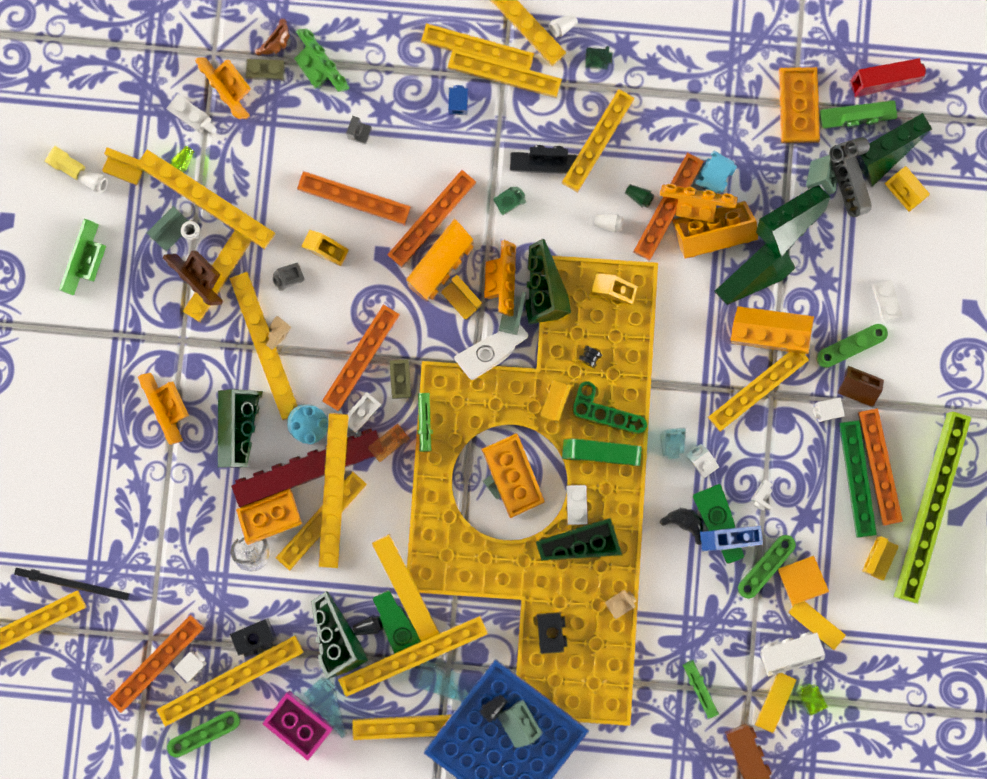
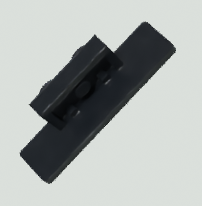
(542, 160)

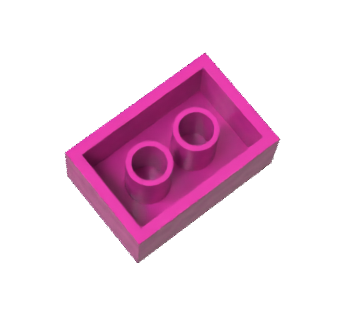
(298, 725)

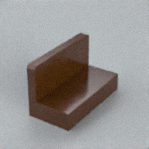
(861, 386)

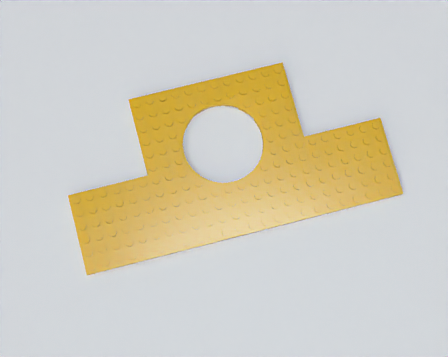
(453, 558)

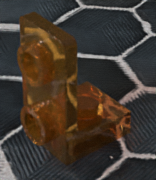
(388, 443)

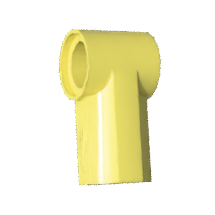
(61, 161)

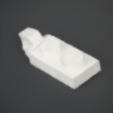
(191, 115)

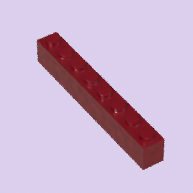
(299, 470)

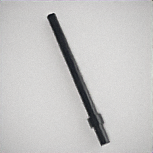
(35, 575)

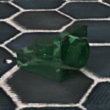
(598, 58)
(510, 200)

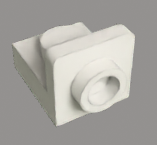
(762, 492)

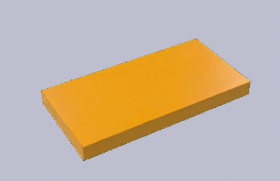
(799, 105)
(513, 475)

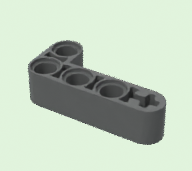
(851, 182)

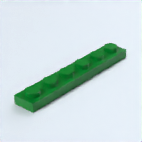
(857, 479)

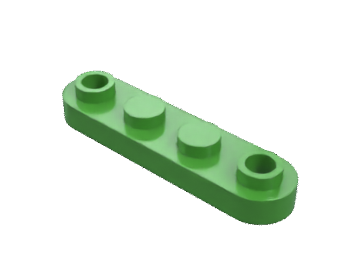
(852, 345)
(766, 566)
(203, 734)

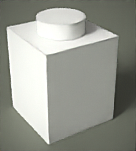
(828, 410)
(191, 665)

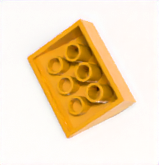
(440, 261)

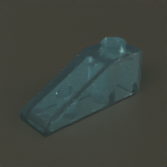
(673, 442)
(438, 682)
(325, 700)

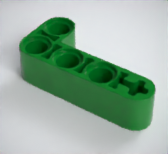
(609, 412)
(601, 452)

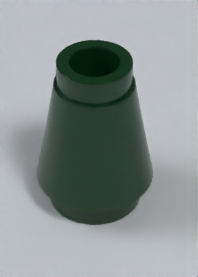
(640, 195)

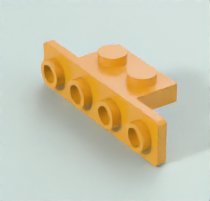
(227, 83)
(697, 203)
(501, 278)
(166, 406)

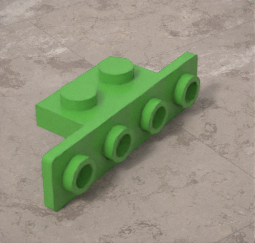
(316, 63)
(858, 114)
(84, 258)

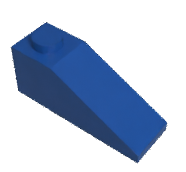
(731, 538)

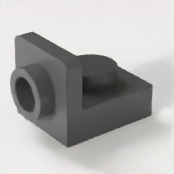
(358, 131)
(287, 276)

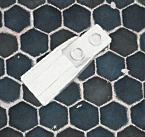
(489, 352)

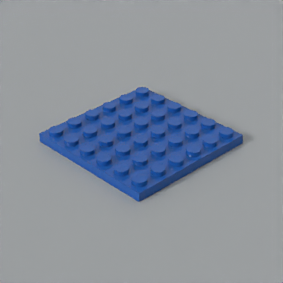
(483, 750)

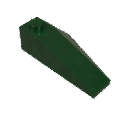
(755, 275)

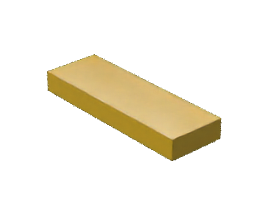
(817, 624)
(775, 702)

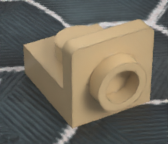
(278, 333)
(621, 603)

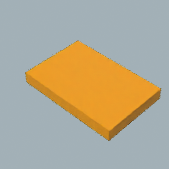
(268, 516)

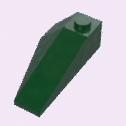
(547, 293)
(337, 642)

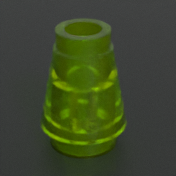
(182, 159)

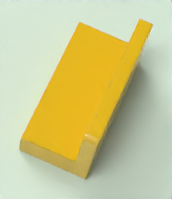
(122, 166)
(907, 188)
(461, 297)
(555, 401)
(880, 558)

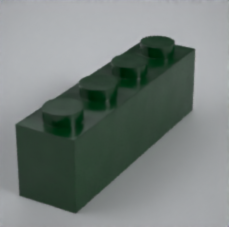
(892, 147)
(791, 220)
(235, 426)
(583, 542)

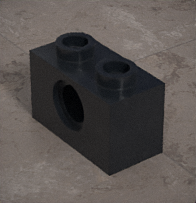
(242, 642)
(548, 644)

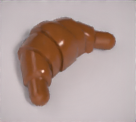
(277, 40)

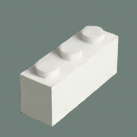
(792, 653)

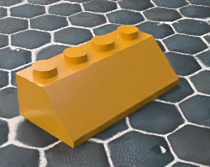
(729, 229)
(772, 330)

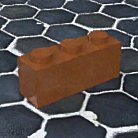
(747, 753)

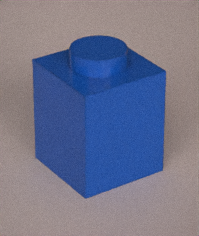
(458, 100)

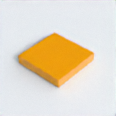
(803, 580)

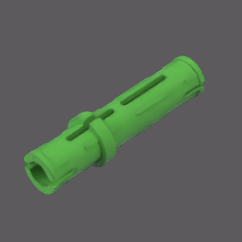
(424, 422)
(696, 681)

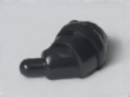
(686, 520)

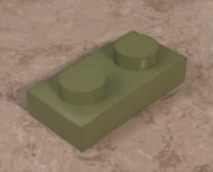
(265, 69)
(400, 379)

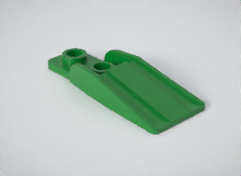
(717, 516)
(395, 622)

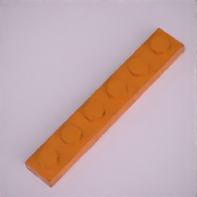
(354, 198)
(667, 208)
(431, 218)
(360, 358)
(880, 467)
(155, 663)

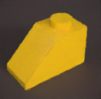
(325, 247)
(614, 288)

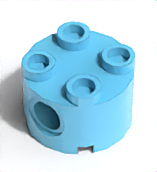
(716, 172)
(307, 423)

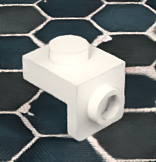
(702, 460)

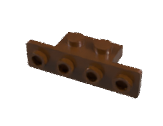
(197, 274)

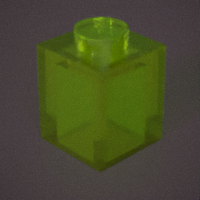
(811, 699)

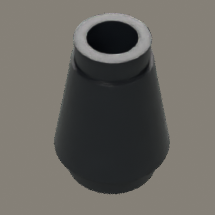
(368, 626)
(493, 708)

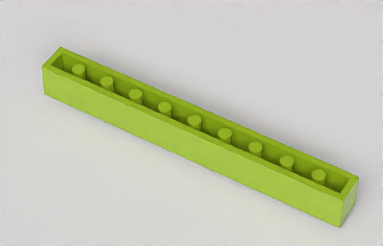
(932, 507)

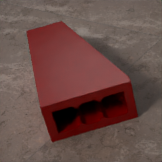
(887, 76)

